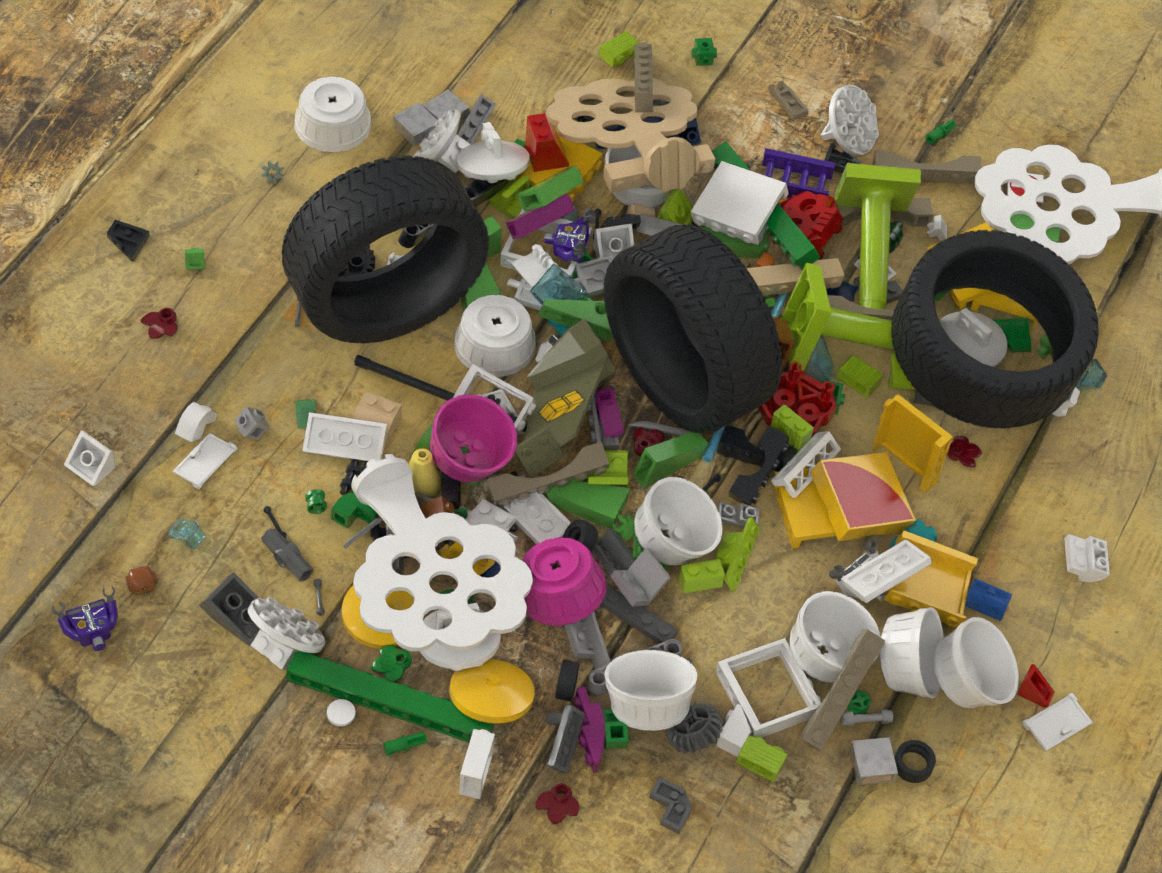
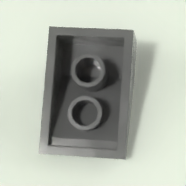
(229, 608)

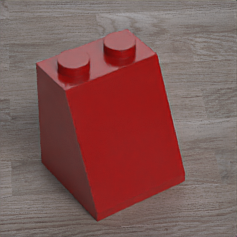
(544, 144)

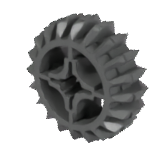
(697, 730)

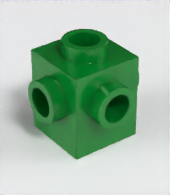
(704, 51)

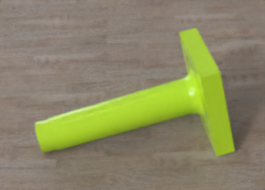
(878, 193)
(811, 315)

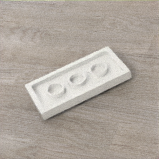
(344, 437)
(537, 517)
(886, 571)

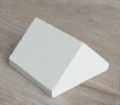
(612, 240)
(90, 459)

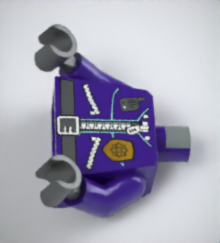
(571, 238)
(89, 622)

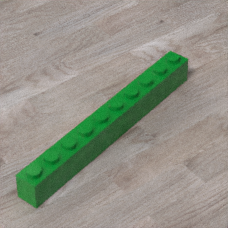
(779, 223)
(382, 696)

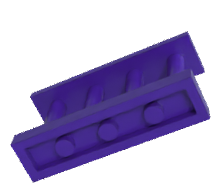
(798, 164)

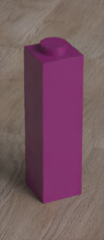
(539, 217)

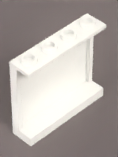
(738, 202)

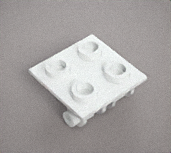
(533, 265)

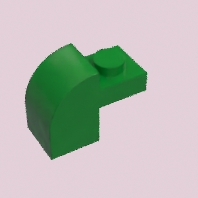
(349, 508)
(615, 731)

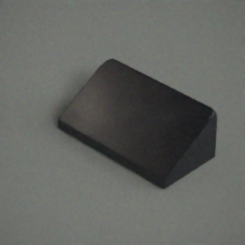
(451, 490)

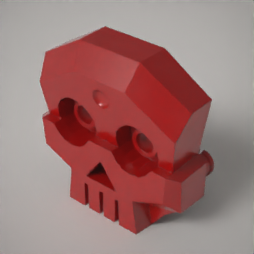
(815, 216)
(804, 397)

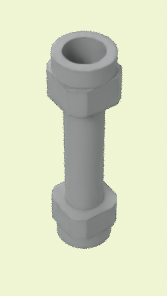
(884, 716)

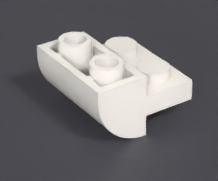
(1087, 558)

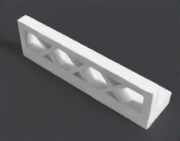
(801, 459)

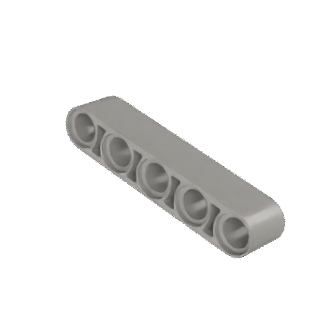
(599, 673)

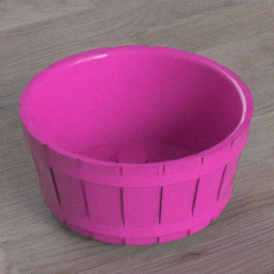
(479, 426)
(568, 591)

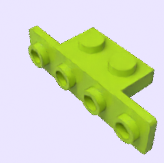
(735, 551)

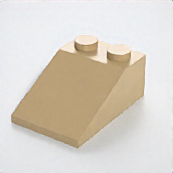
(379, 410)

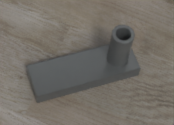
(566, 738)

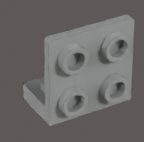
(642, 579)

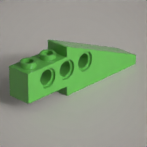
(572, 311)

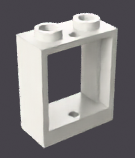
(476, 763)

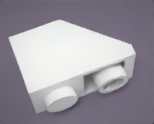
(734, 732)

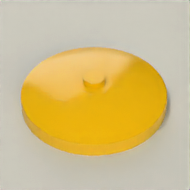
(359, 630)
(492, 692)

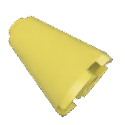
(424, 473)

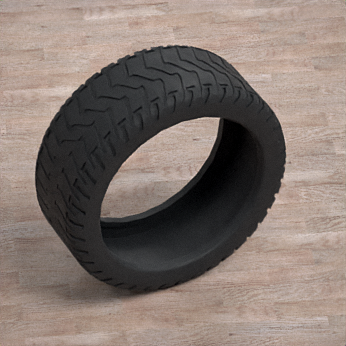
(360, 210)
(1028, 276)
(693, 328)

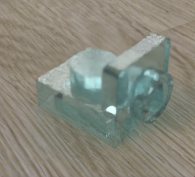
(187, 531)

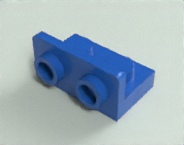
(987, 599)

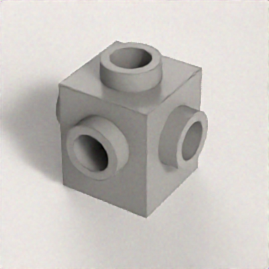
(252, 423)

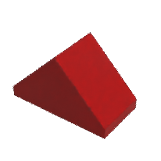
(1036, 688)

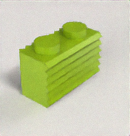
(618, 49)
(859, 376)
(792, 425)
(701, 576)
(762, 757)

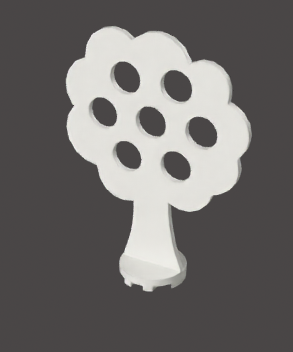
(1098, 197)
(390, 492)

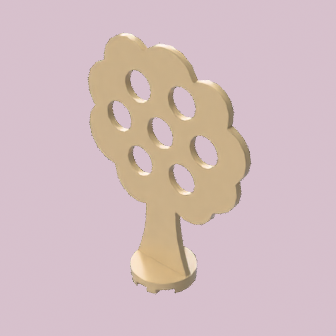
(666, 160)

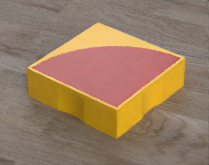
(862, 496)

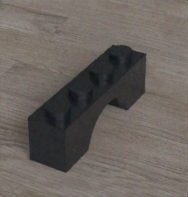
(736, 446)
(746, 487)

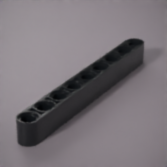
(478, 192)

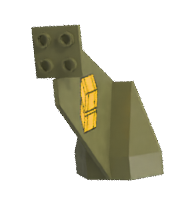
(562, 394)

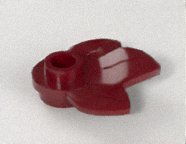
(160, 323)
(646, 439)
(964, 451)
(557, 806)

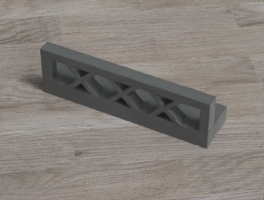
(613, 551)

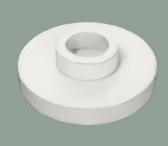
(341, 712)

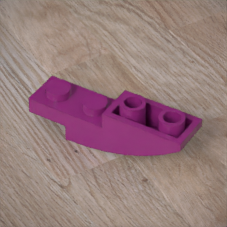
(609, 412)
(592, 728)

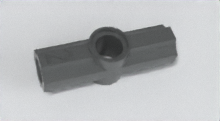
(287, 554)

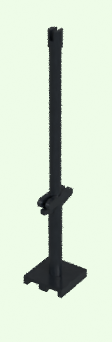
(367, 364)

